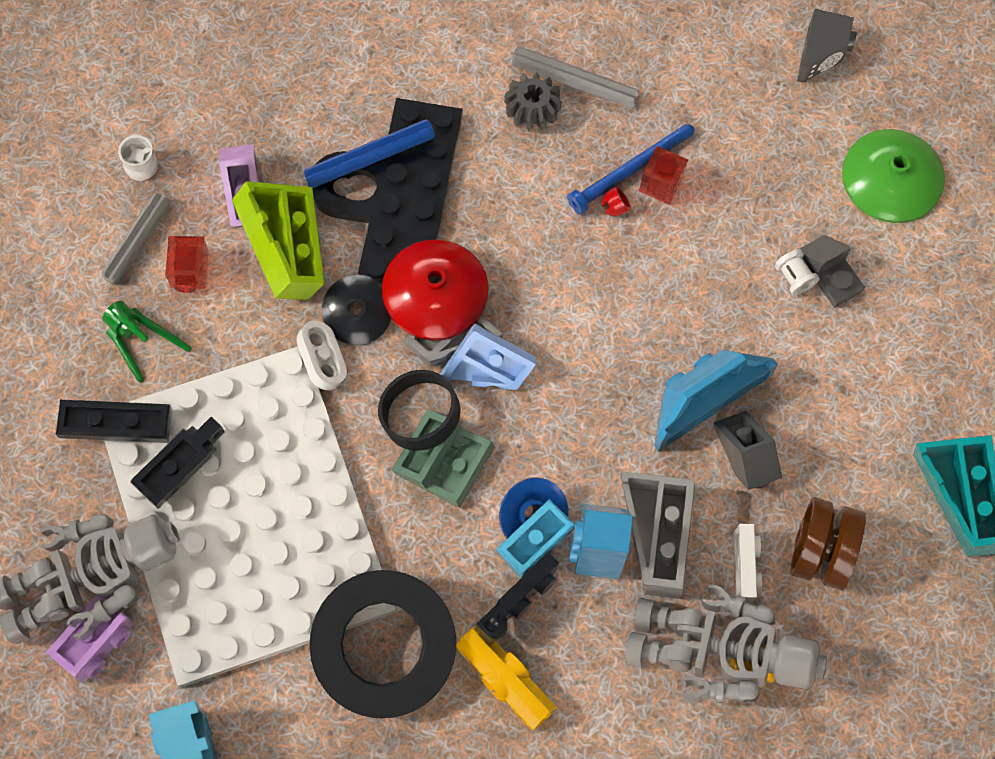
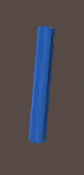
(369, 153)

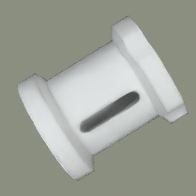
(796, 272)

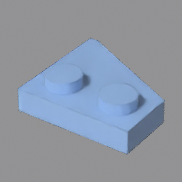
(489, 361)

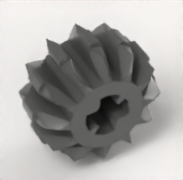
(522, 108)

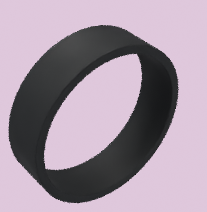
(405, 381)

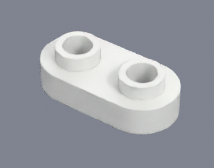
(321, 358)

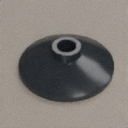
(358, 328)

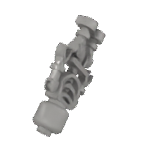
(143, 545)
(793, 660)

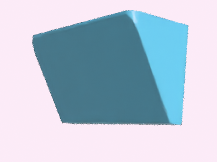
(535, 538)

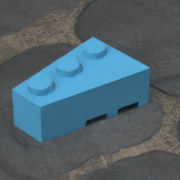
(601, 541)

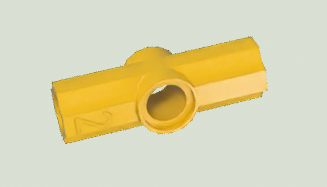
(507, 678)

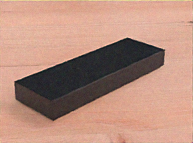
(114, 421)

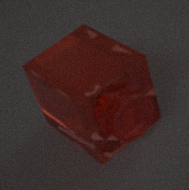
(663, 175)
(187, 263)

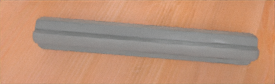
(575, 77)

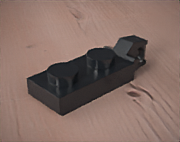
(177, 462)
(516, 600)

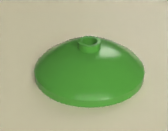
(891, 191)

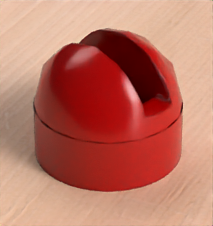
(617, 201)

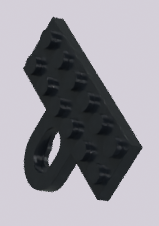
(408, 190)

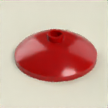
(440, 308)

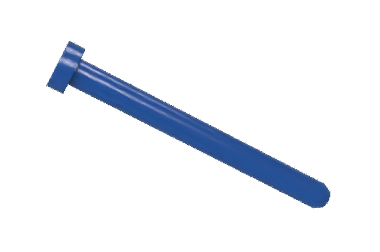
(580, 200)

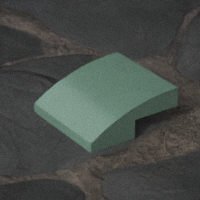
(447, 468)

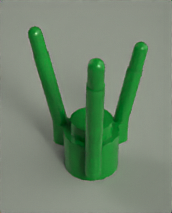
(125, 323)

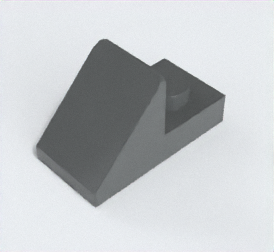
(828, 261)

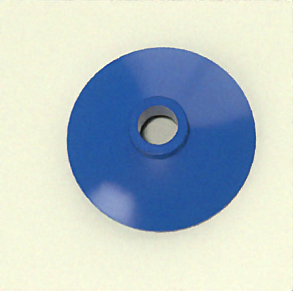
(527, 493)

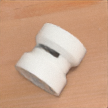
(140, 151)

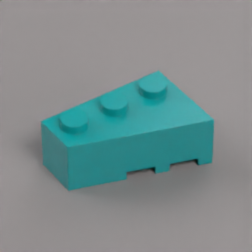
(964, 485)

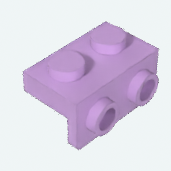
(86, 657)

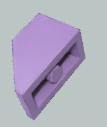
(236, 167)

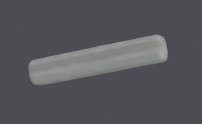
(135, 239)

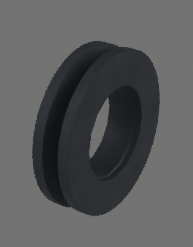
(427, 675)

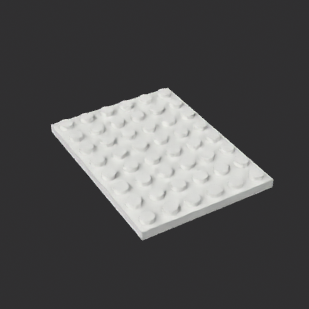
(258, 525)

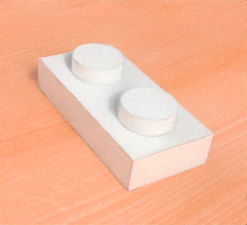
(747, 548)

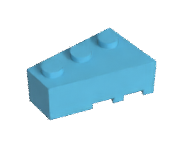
(182, 732)

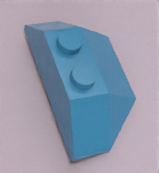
(707, 390)

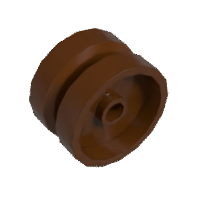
(827, 543)

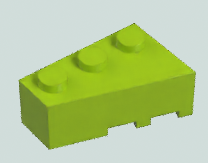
(283, 236)

